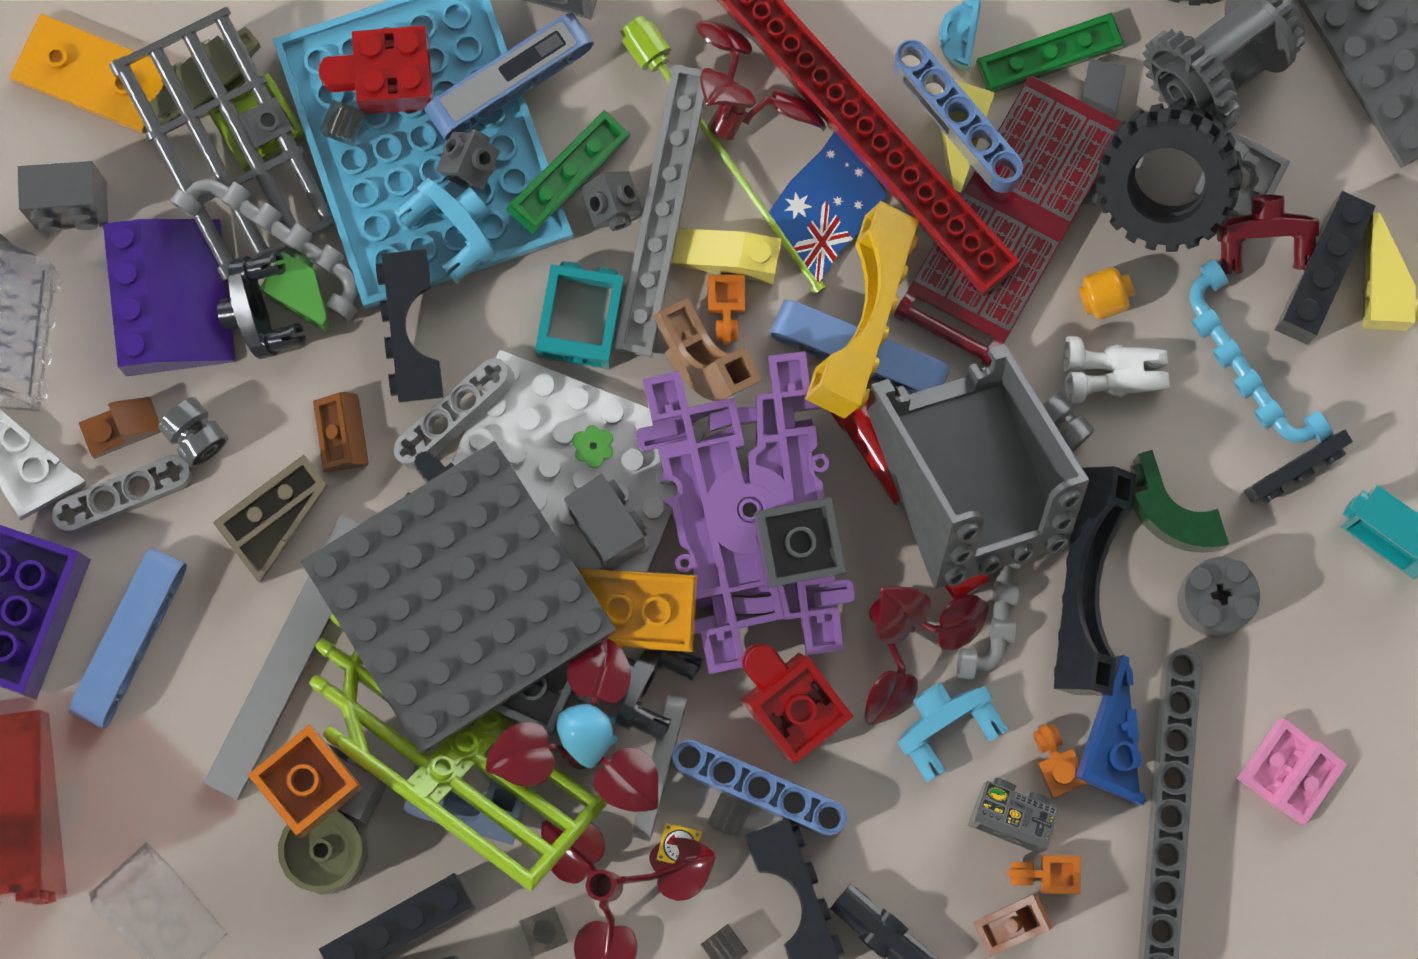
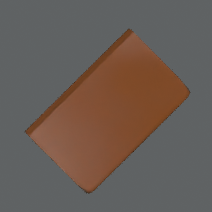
(340, 432)

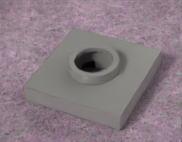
(1264, 170)

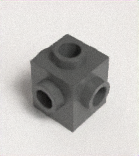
(468, 159)
(612, 200)

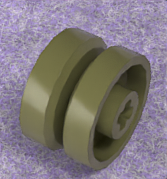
(337, 869)

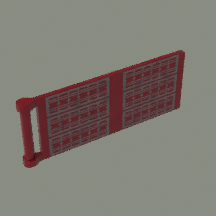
(1060, 156)

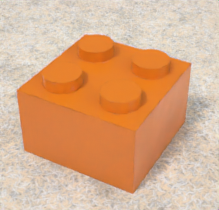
(305, 781)

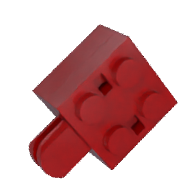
(386, 70)
(787, 702)

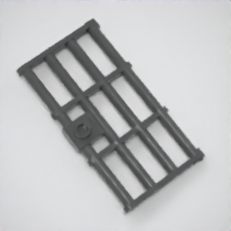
(250, 130)

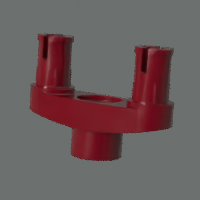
(1266, 221)

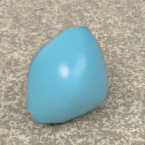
(586, 733)

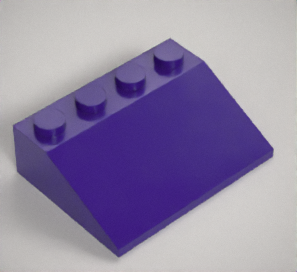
(165, 296)
(35, 602)

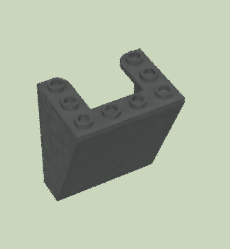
(978, 470)

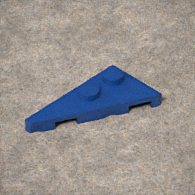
(1112, 750)

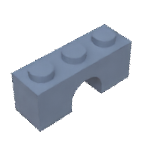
(472, 816)

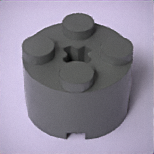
(1209, 615)

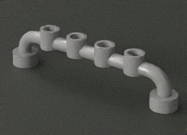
(268, 219)
(1001, 628)

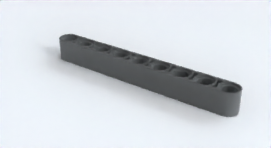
(1178, 799)

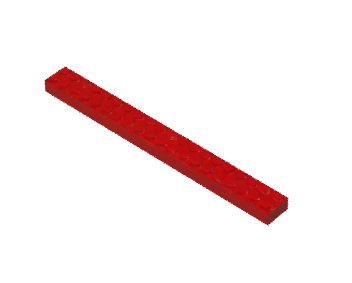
(876, 140)

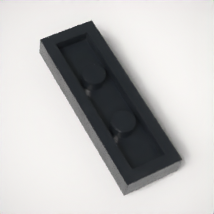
(1299, 468)

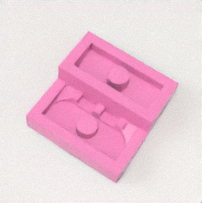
(1292, 771)

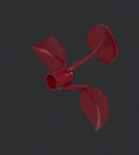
(734, 98)
(896, 616)
(527, 760)
(675, 881)

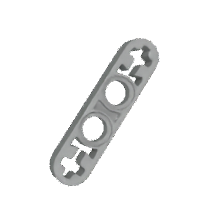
(450, 408)
(120, 489)
(662, 758)

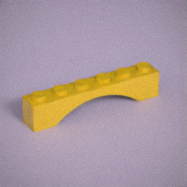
(883, 248)

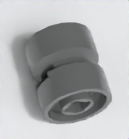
(1061, 410)
(193, 432)

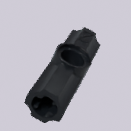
(878, 927)

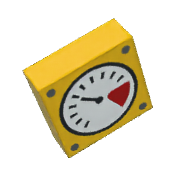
(668, 850)

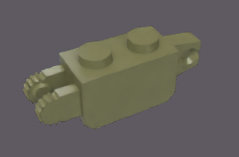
(195, 84)

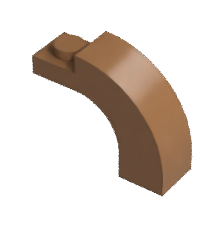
(698, 359)

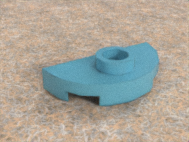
(959, 32)

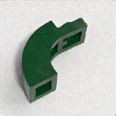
(1168, 520)

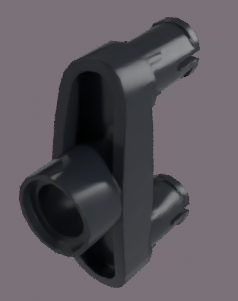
(247, 309)
(630, 710)

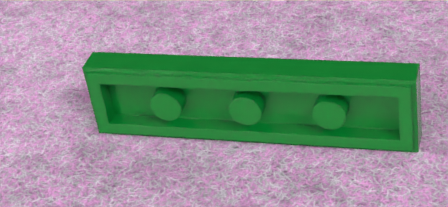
(1050, 53)
(568, 172)

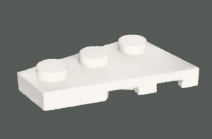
(30, 473)

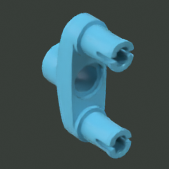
(463, 212)
(939, 711)

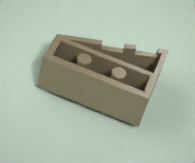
(271, 515)

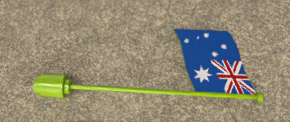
(818, 207)

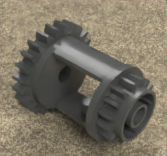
(1225, 56)

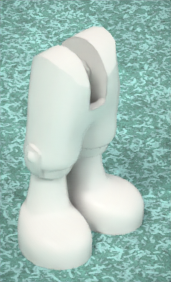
(1125, 366)

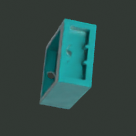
(574, 351)
(1385, 527)

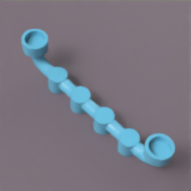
(1248, 382)

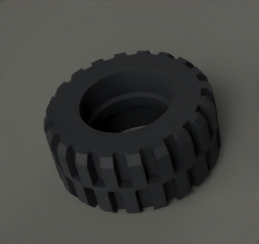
(1160, 222)

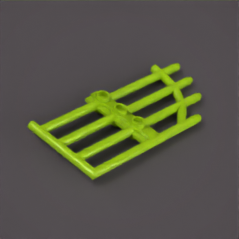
(445, 770)

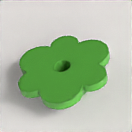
(583, 440)

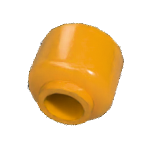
(1106, 293)

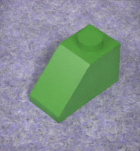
(298, 290)

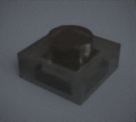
(544, 931)

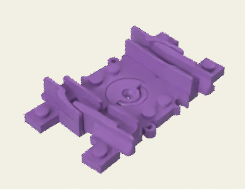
(712, 498)

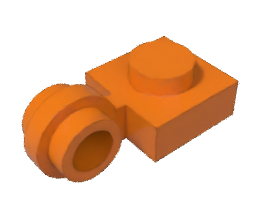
(726, 297)
(1059, 769)
(1057, 874)

